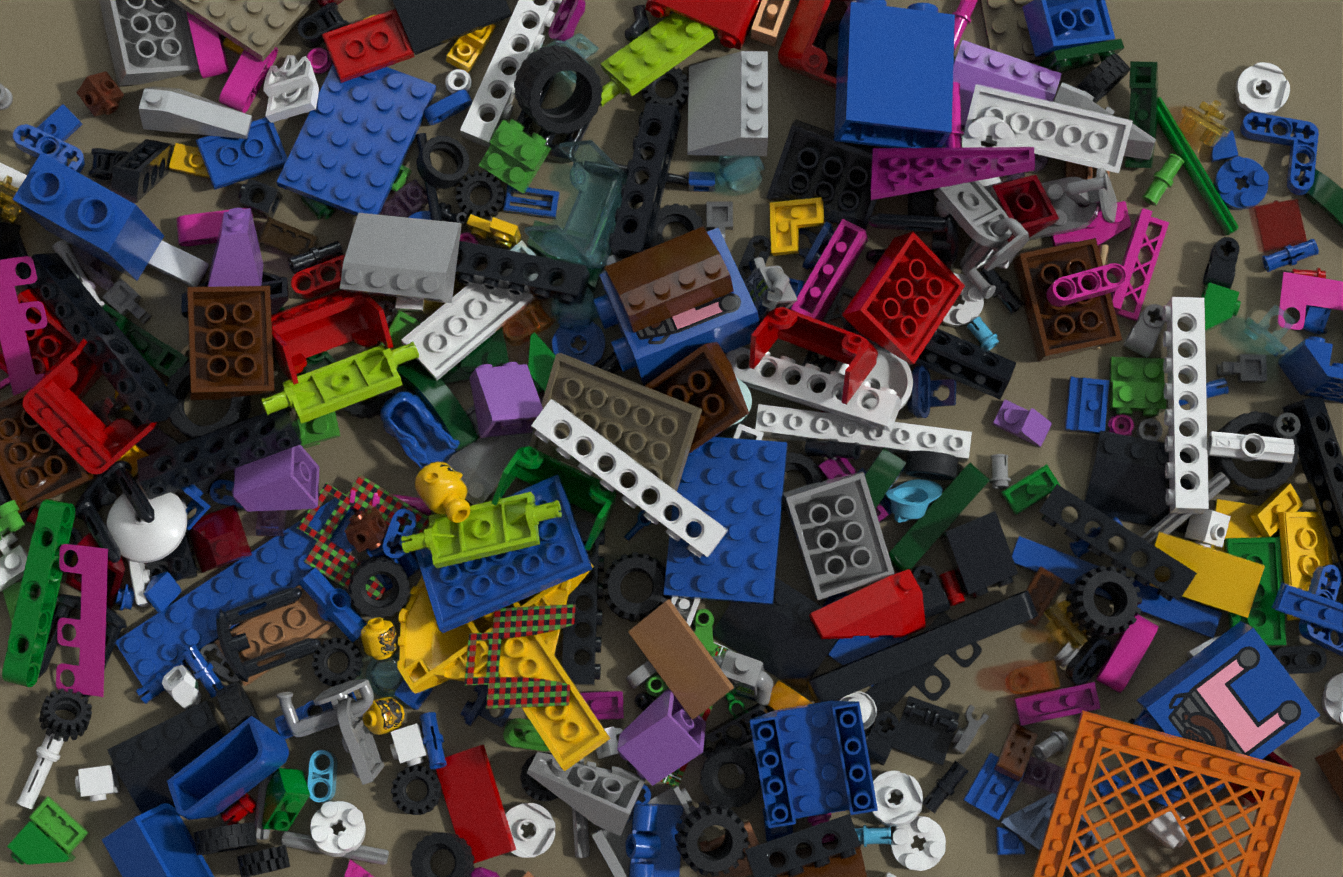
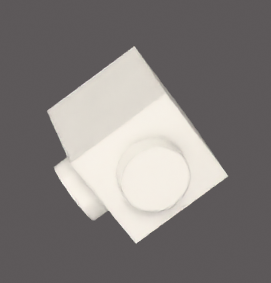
(1208, 528)
(408, 745)
(97, 782)
(1166, 829)

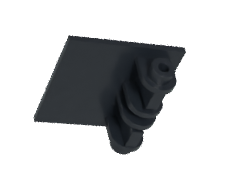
(177, 563)
(926, 730)

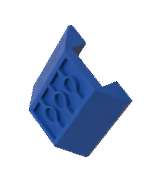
(1311, 372)
(813, 761)

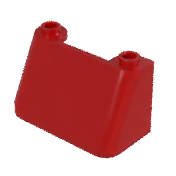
(729, 17)

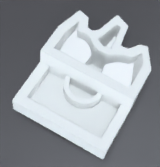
(290, 89)

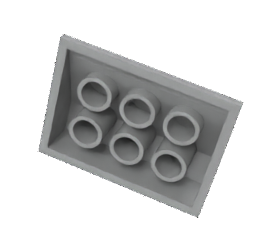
(148, 40)
(729, 105)
(402, 258)
(838, 534)

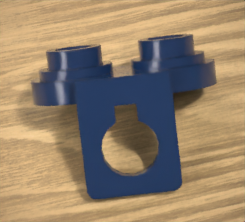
(813, 255)
(922, 393)
(472, 710)

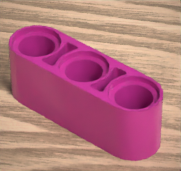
(208, 48)
(246, 80)
(199, 228)
(1097, 279)
(1127, 654)

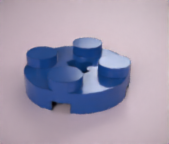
(1255, 178)
(592, 351)

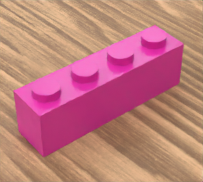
(831, 270)

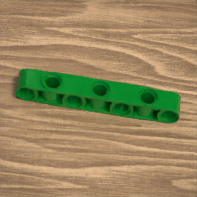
(35, 613)

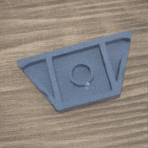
(1031, 824)

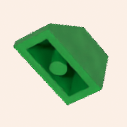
(1219, 305)
(540, 362)
(37, 847)

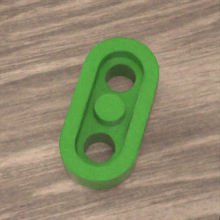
(527, 739)

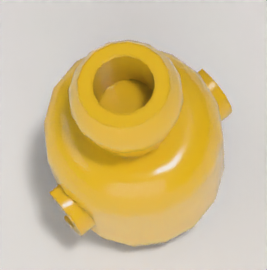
(443, 491)

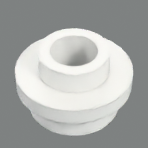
(456, 75)

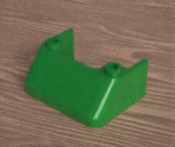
(579, 487)

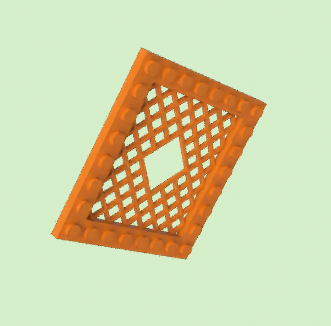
(1098, 731)

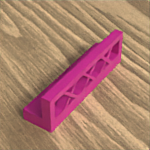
(1131, 258)

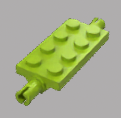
(653, 55)
(342, 383)
(485, 532)

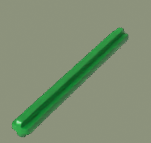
(1195, 169)

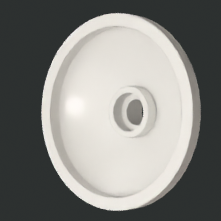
(889, 373)
(143, 540)

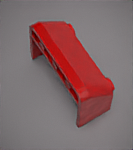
(797, 50)
(325, 325)
(819, 338)
(74, 424)

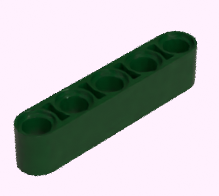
(937, 518)

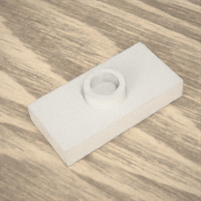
(140, 580)

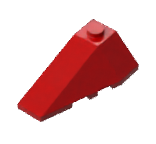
(883, 608)

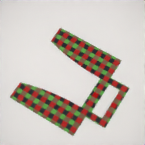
(332, 559)
(519, 691)

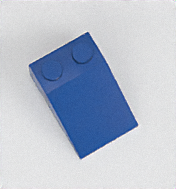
(1066, 24)

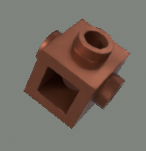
(100, 94)
(366, 530)

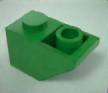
(284, 799)

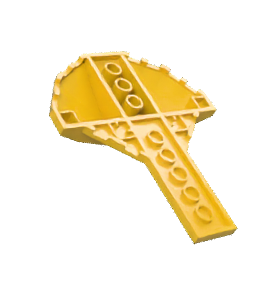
(436, 657)

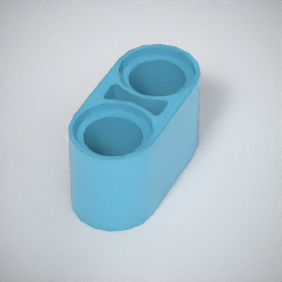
(327, 776)

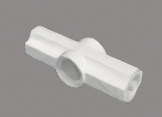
(1267, 448)

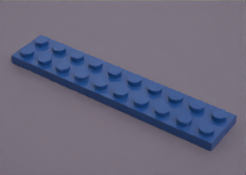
(192, 619)

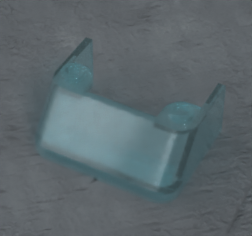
(593, 213)

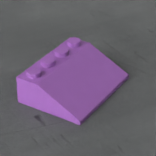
(1000, 71)

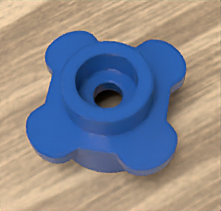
(125, 598)

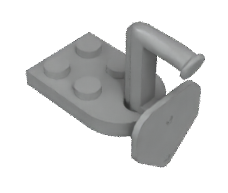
(1071, 193)
(985, 224)
(348, 714)

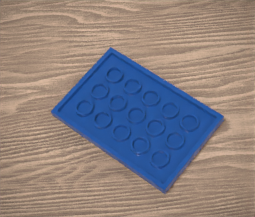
(357, 139)
(743, 491)
(493, 582)

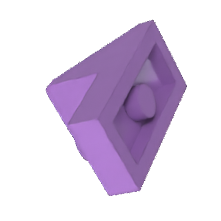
(1022, 423)

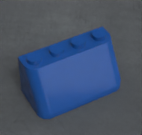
(227, 770)
(156, 846)

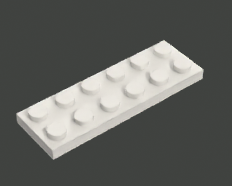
(1055, 128)
(466, 322)

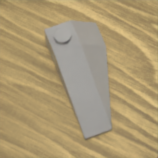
(188, 113)
(1139, 142)
(484, 463)
(595, 792)

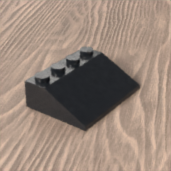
(440, 21)
(824, 168)
(1130, 479)
(777, 635)
(164, 750)

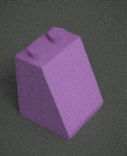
(237, 252)
(504, 399)
(278, 482)
(662, 739)

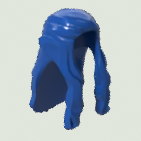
(417, 429)

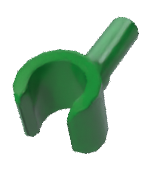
(731, 700)

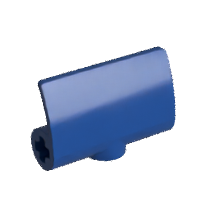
(653, 841)

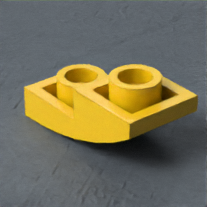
(469, 48)

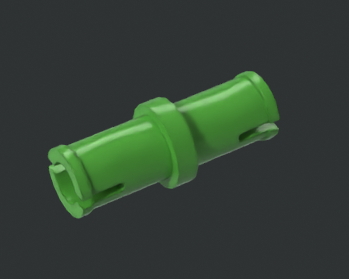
(1163, 179)

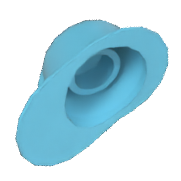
(912, 498)

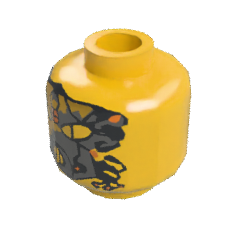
(379, 638)
(384, 716)

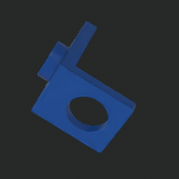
(196, 503)

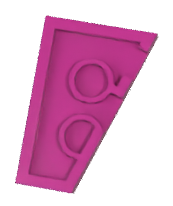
(1098, 229)

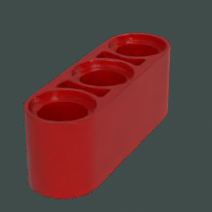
(315, 275)

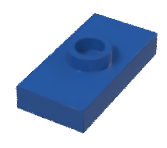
(60, 125)

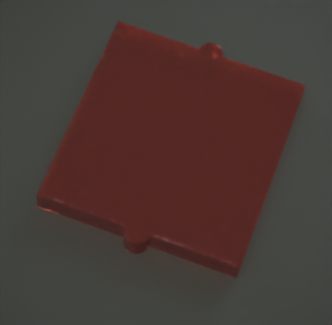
(1280, 224)

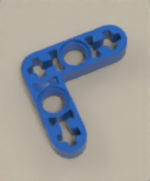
(1297, 143)
(62, 152)
(1329, 591)

